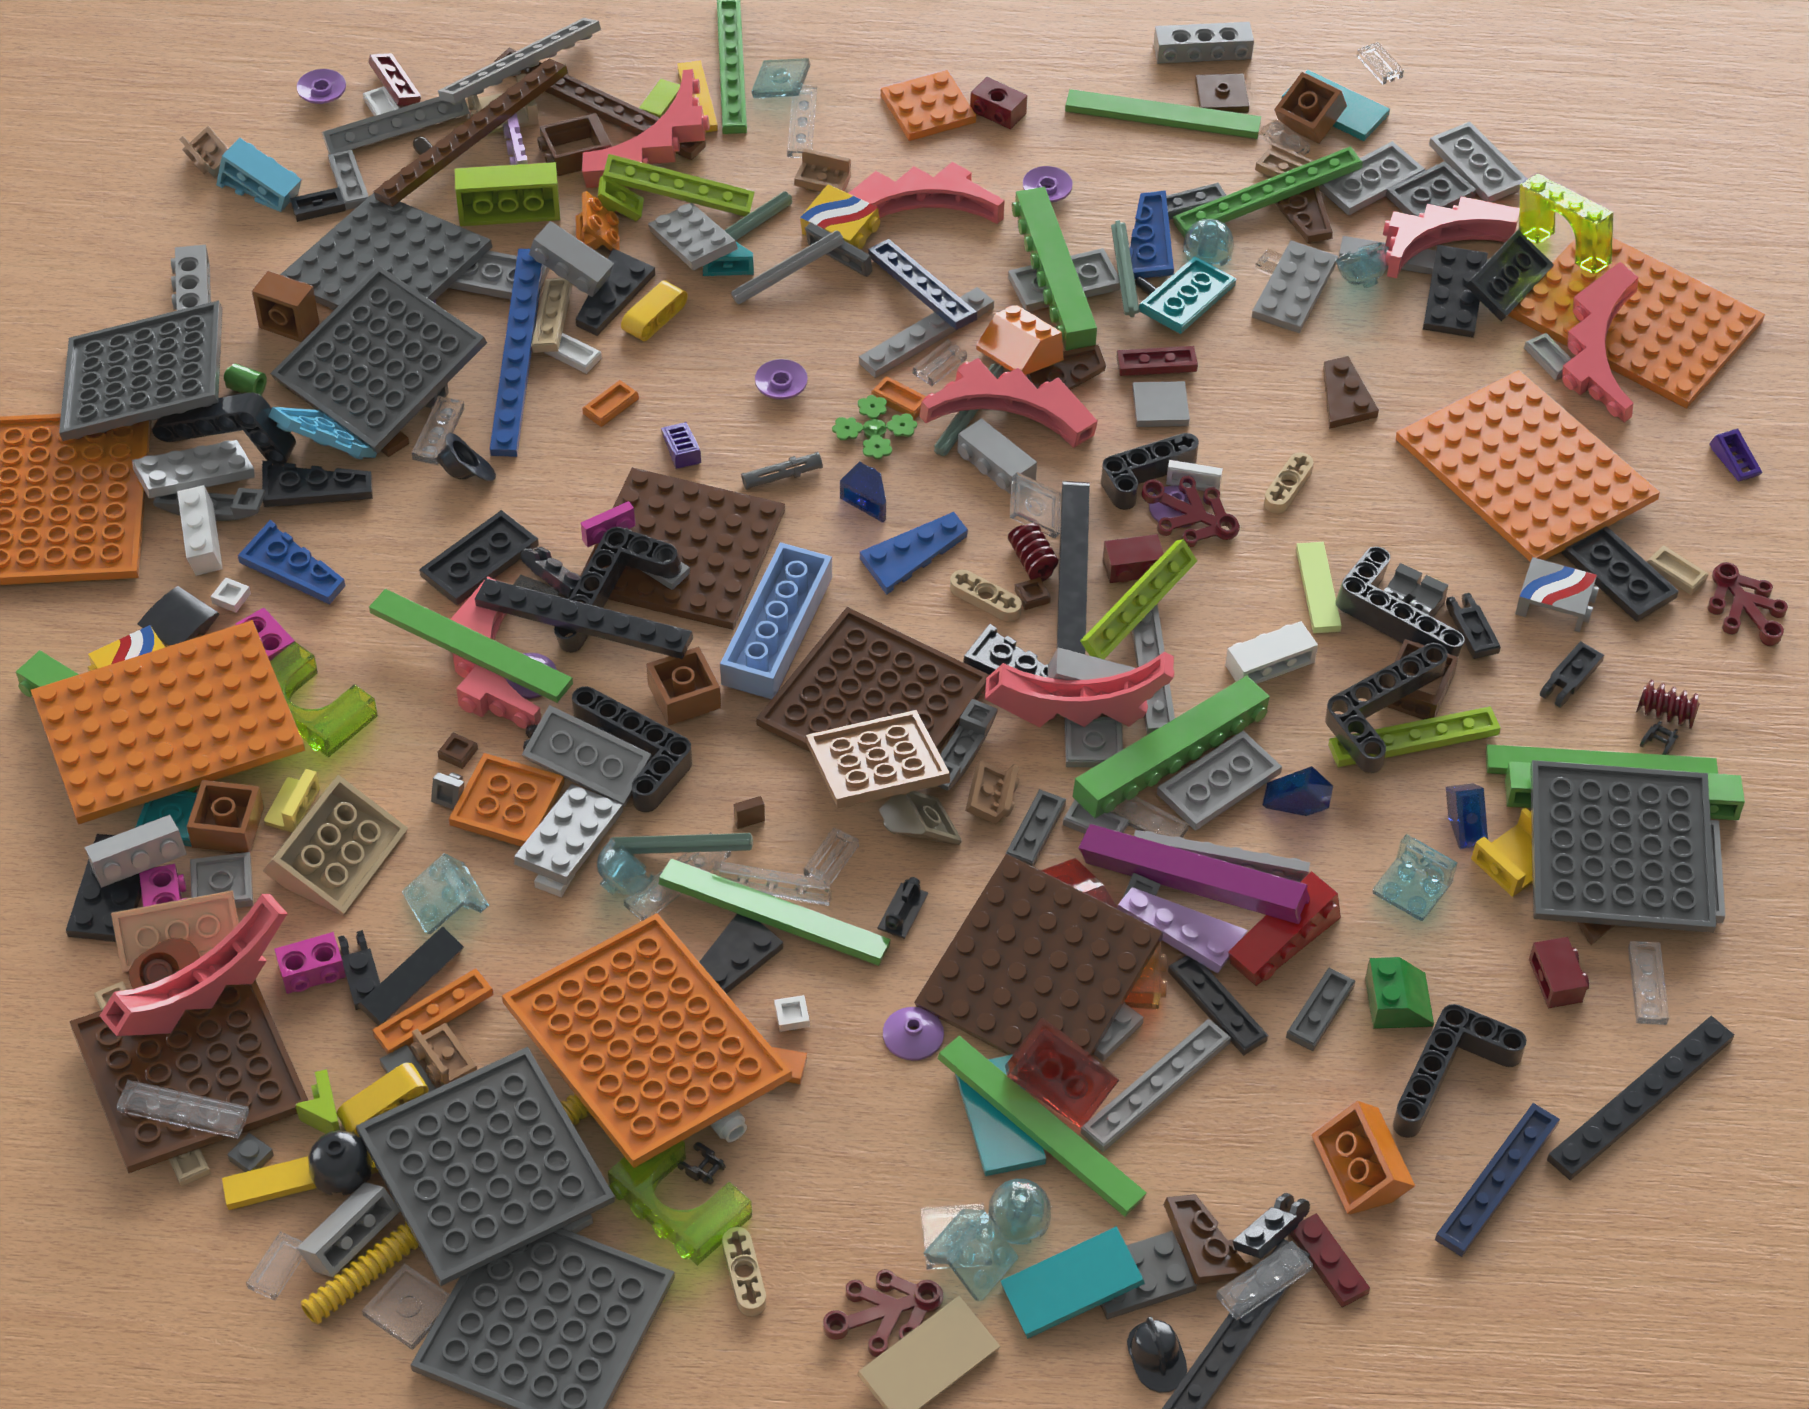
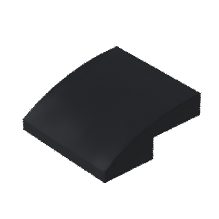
(178, 617)

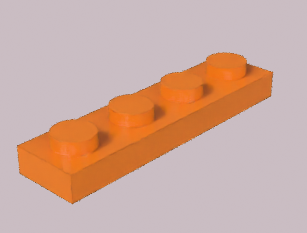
(433, 1011)

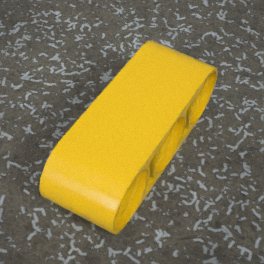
(654, 310)
(386, 1093)

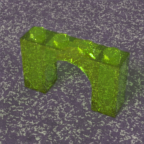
(1589, 221)
(329, 726)
(691, 1231)

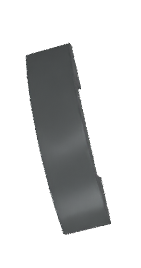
(226, 506)
(967, 740)

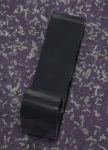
(1135, 466)

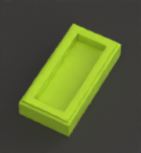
(660, 98)

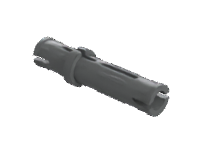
(753, 478)

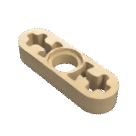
(1288, 473)
(992, 605)
(738, 1283)

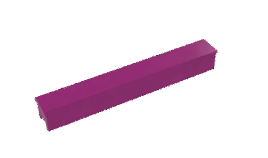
(1195, 873)

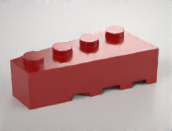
(1278, 940)

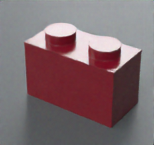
(1130, 557)
(1558, 972)

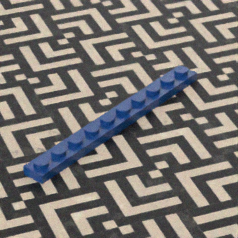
(516, 356)

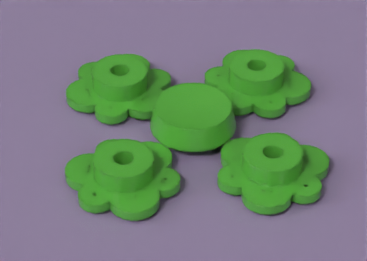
(874, 428)

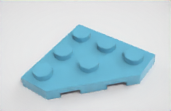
(321, 429)

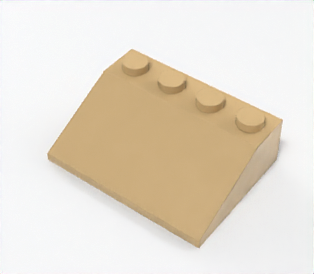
(336, 847)

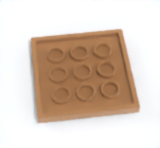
(877, 759)

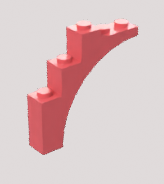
(660, 142)
(917, 189)
(1468, 221)
(1589, 368)
(1013, 392)
(482, 688)
(1081, 701)
(198, 986)

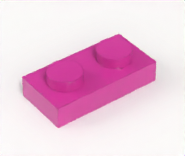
(597, 526)

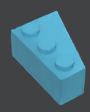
(257, 175)

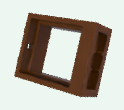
(570, 131)
(1421, 703)

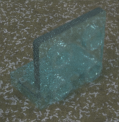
(1416, 878)
(442, 892)
(973, 1251)

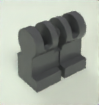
(1424, 597)

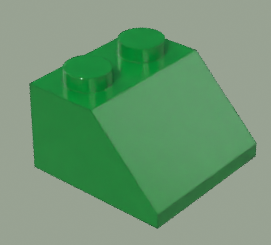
(1397, 994)

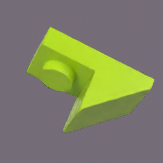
(618, 198)
(320, 1111)

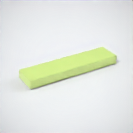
(1318, 587)

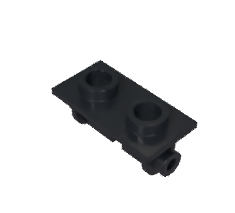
(903, 908)

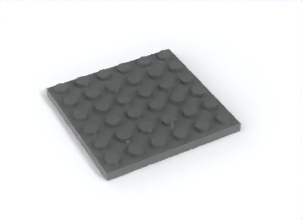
(401, 239)
(378, 358)
(142, 371)
(1622, 846)
(485, 1165)
(545, 1324)

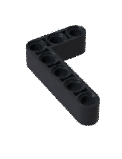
(231, 414)
(617, 559)
(1386, 613)
(1378, 698)
(669, 750)
(1463, 1036)

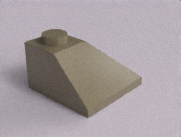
(919, 817)

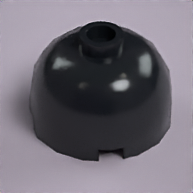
(339, 1163)

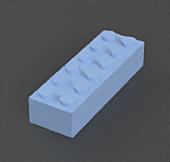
(776, 621)

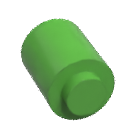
(245, 379)

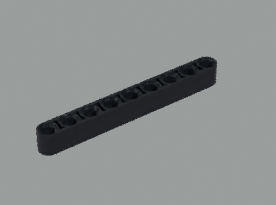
(1073, 566)

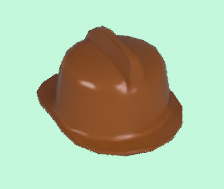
(162, 961)

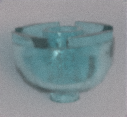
(1209, 241)
(1363, 265)
(622, 871)
(1020, 1210)

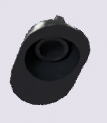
(462, 461)
(1157, 1355)

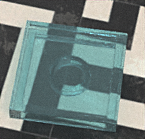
(781, 78)

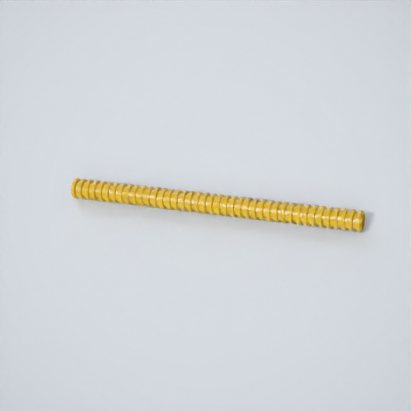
(385, 1254)

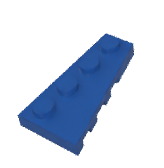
(1151, 237)
(905, 553)
(285, 561)

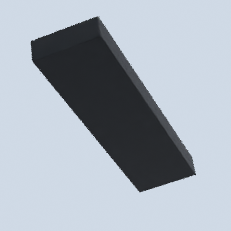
(410, 976)
(1218, 1004)

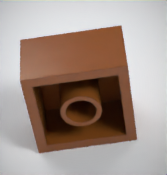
(1310, 107)
(285, 306)
(684, 686)
(225, 816)

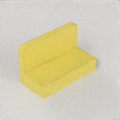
(293, 801)

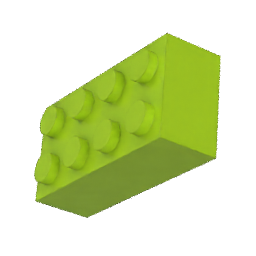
(507, 194)

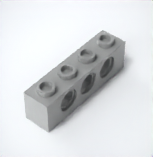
(1203, 42)
(191, 278)

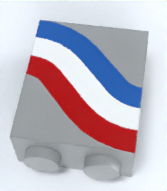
(1559, 590)

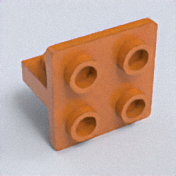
(596, 224)

